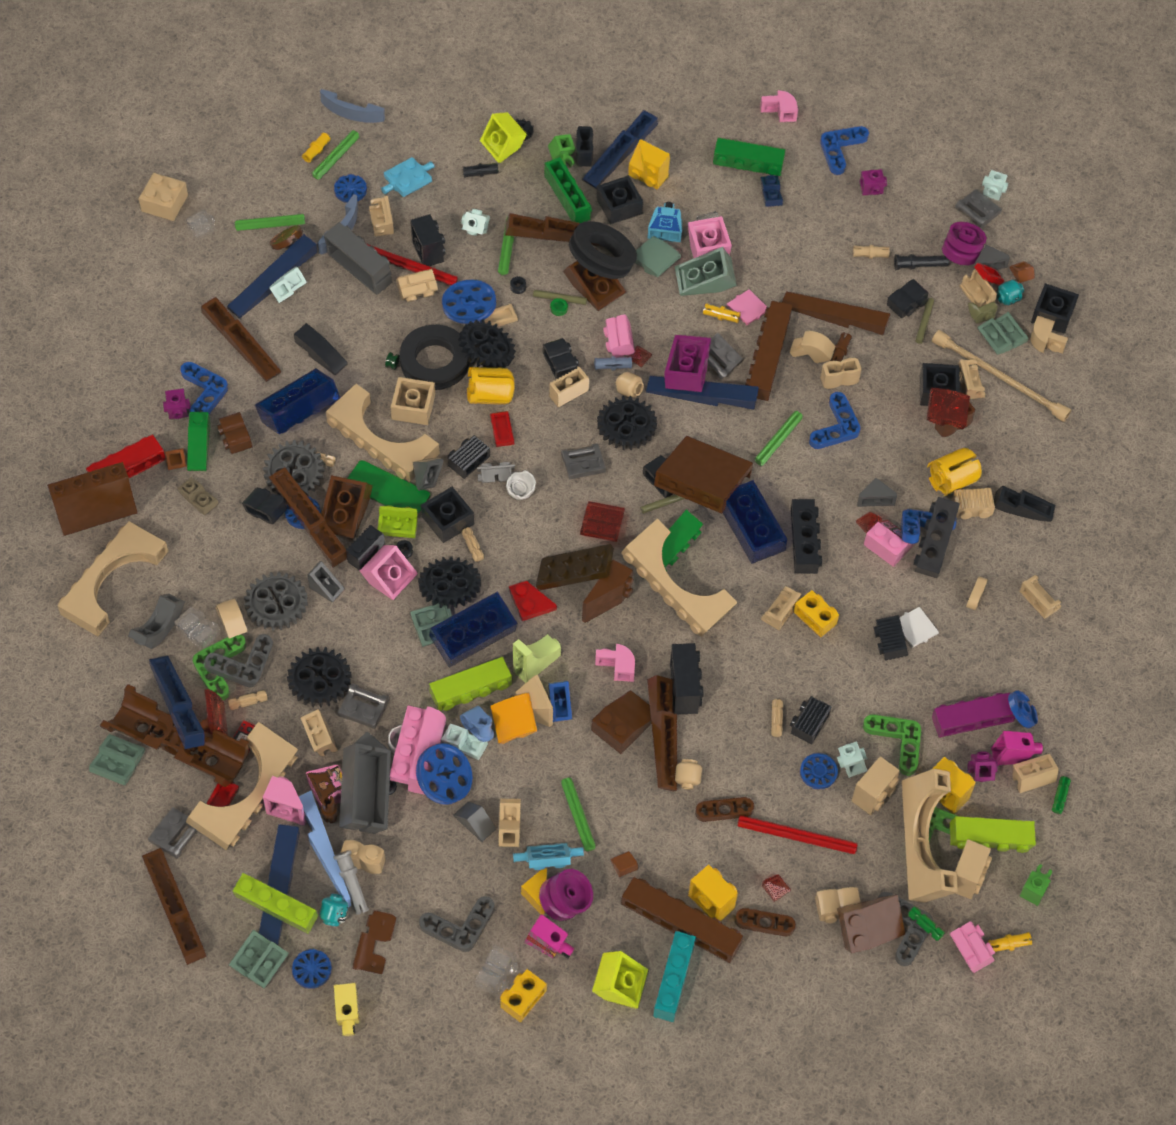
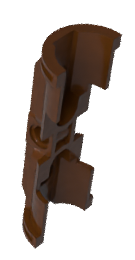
(142, 710)

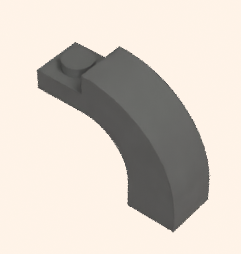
(160, 623)

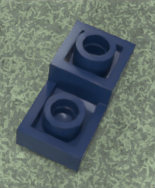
(771, 191)

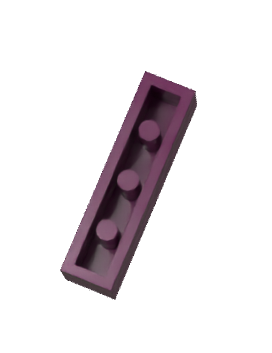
(972, 715)

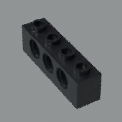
(948, 510)
(804, 562)

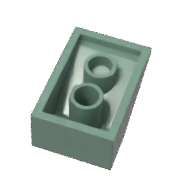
(706, 274)

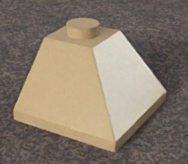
(540, 702)

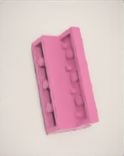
(418, 732)

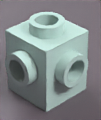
(995, 185)
(479, 226)
(852, 759)

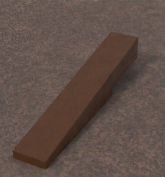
(546, 229)
(838, 313)
(240, 339)
(309, 517)
(664, 731)
(174, 906)

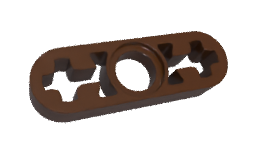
(728, 802)
(771, 916)

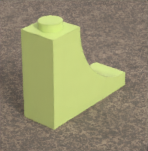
(534, 658)

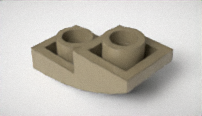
(197, 496)

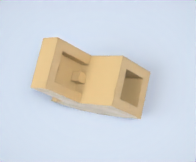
(1044, 338)
(814, 345)
(231, 618)
(509, 822)

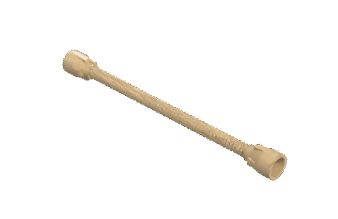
(1058, 410)

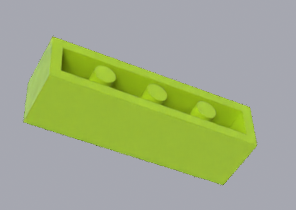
(470, 684)
(993, 833)
(275, 903)

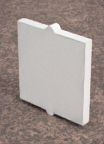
(917, 627)

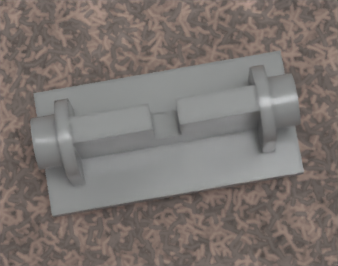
(488, 472)

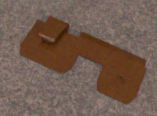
(380, 929)

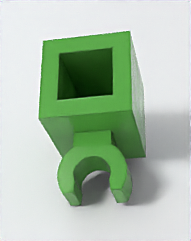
(562, 147)
(1036, 886)

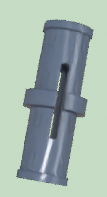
(613, 363)

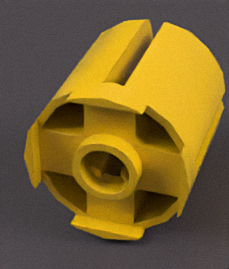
(490, 386)
(954, 471)

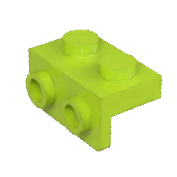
(398, 521)

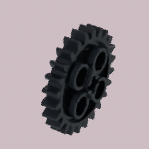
(486, 344)
(627, 422)
(449, 582)
(307, 688)

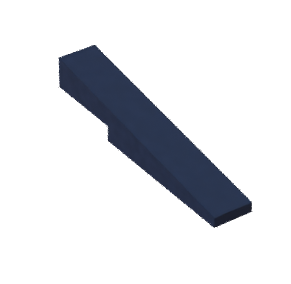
(621, 148)
(259, 289)
(711, 394)
(177, 702)
(280, 876)

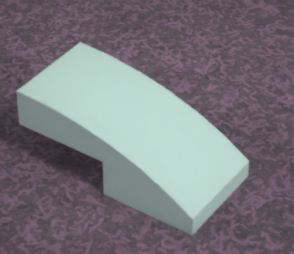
(287, 284)
(465, 742)

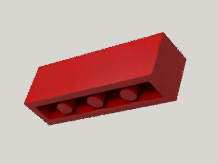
(135, 457)

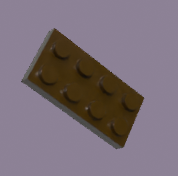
(574, 567)

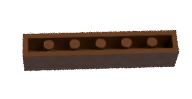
(770, 348)
(677, 916)

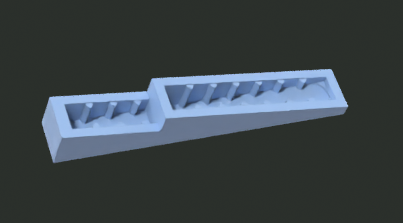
(321, 844)

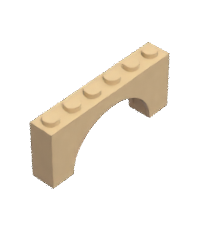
(348, 418)
(128, 546)
(696, 610)
(920, 798)
(225, 823)

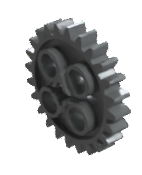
(310, 472)
(259, 608)

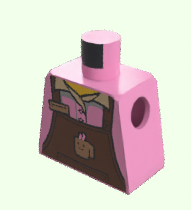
(326, 782)

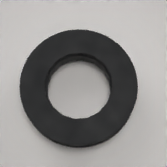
(597, 262)
(430, 336)

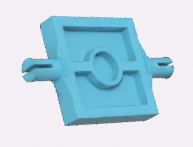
(407, 177)
(548, 855)

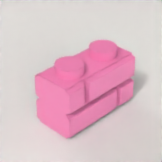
(619, 336)
(972, 946)

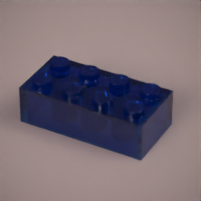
(297, 401)
(754, 523)
(473, 629)

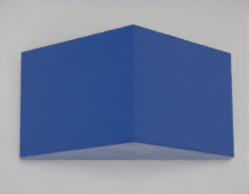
(560, 699)

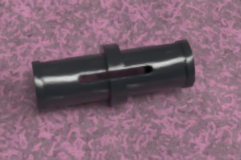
(480, 170)

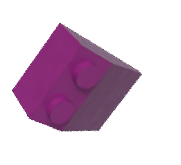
(687, 363)

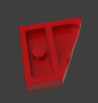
(530, 601)

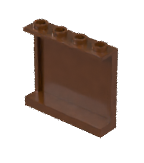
(702, 473)
(93, 498)

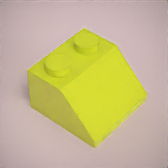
(502, 136)
(620, 979)

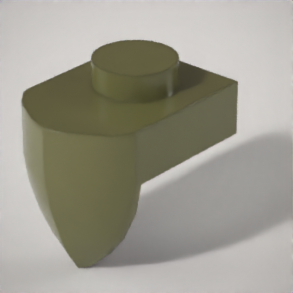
(982, 313)

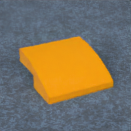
(513, 718)

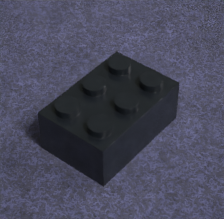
(686, 678)

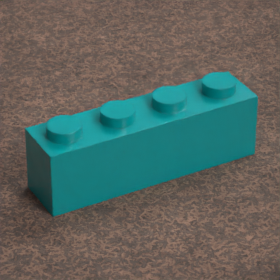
(674, 976)

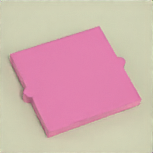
(749, 306)

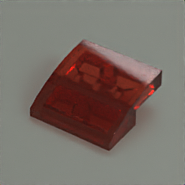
(948, 407)
(602, 521)
(216, 712)

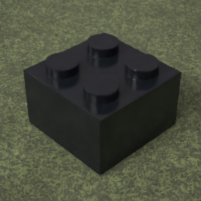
(619, 199)
(427, 240)
(1056, 305)
(937, 376)
(447, 514)

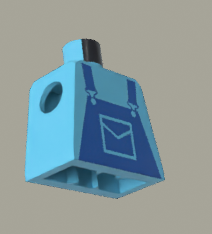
(666, 223)

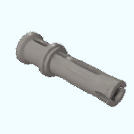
(348, 872)

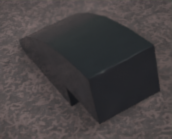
(319, 349)
(1023, 504)

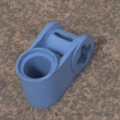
(478, 723)

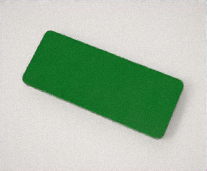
(389, 488)

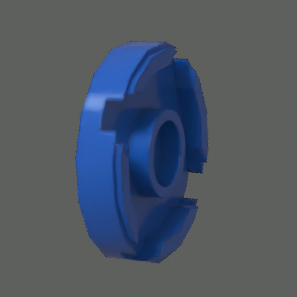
(1022, 710)

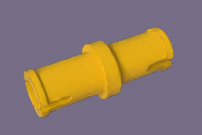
(316, 147)
(721, 313)
(1011, 942)

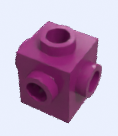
(872, 182)
(176, 404)
(982, 767)

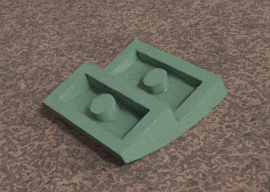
(656, 256)
(1003, 333)
(426, 618)
(116, 759)
(258, 959)

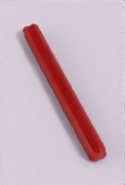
(416, 267)
(797, 834)

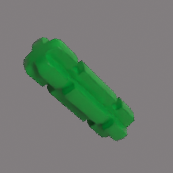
(1061, 795)
(926, 923)

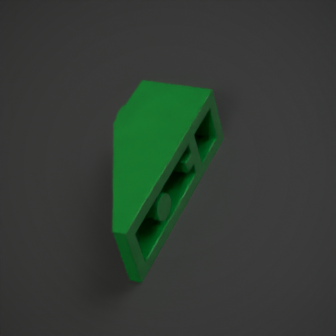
(198, 441)

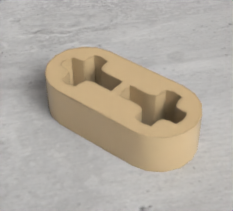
(977, 593)

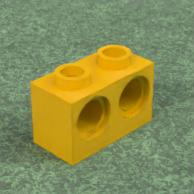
(813, 616)
(527, 997)

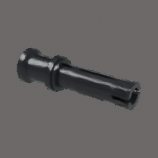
(919, 261)

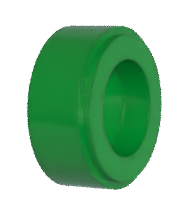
(559, 307)

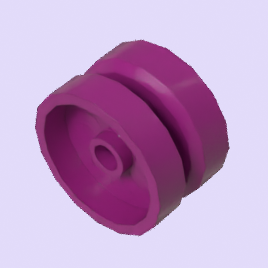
(964, 243)
(566, 895)

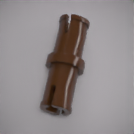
(841, 348)
(328, 809)

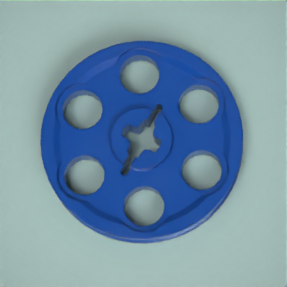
(469, 301)
(446, 766)

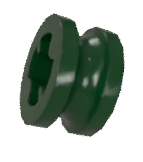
(392, 361)

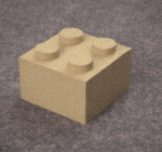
(163, 196)
(413, 401)
(876, 786)
(972, 868)

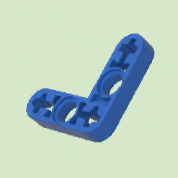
(837, 142)
(209, 386)
(841, 428)
(912, 521)

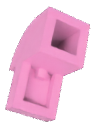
(783, 103)
(621, 659)

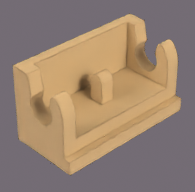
(381, 216)
(977, 289)
(970, 379)
(1039, 597)
(781, 608)
(318, 732)
(1035, 773)

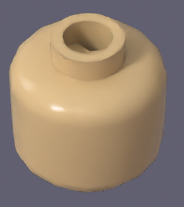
(629, 384)
(688, 774)

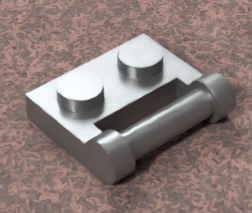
(981, 205)
(724, 354)
(584, 465)
(360, 711)
(168, 831)

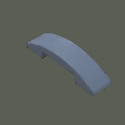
(350, 111)
(349, 220)

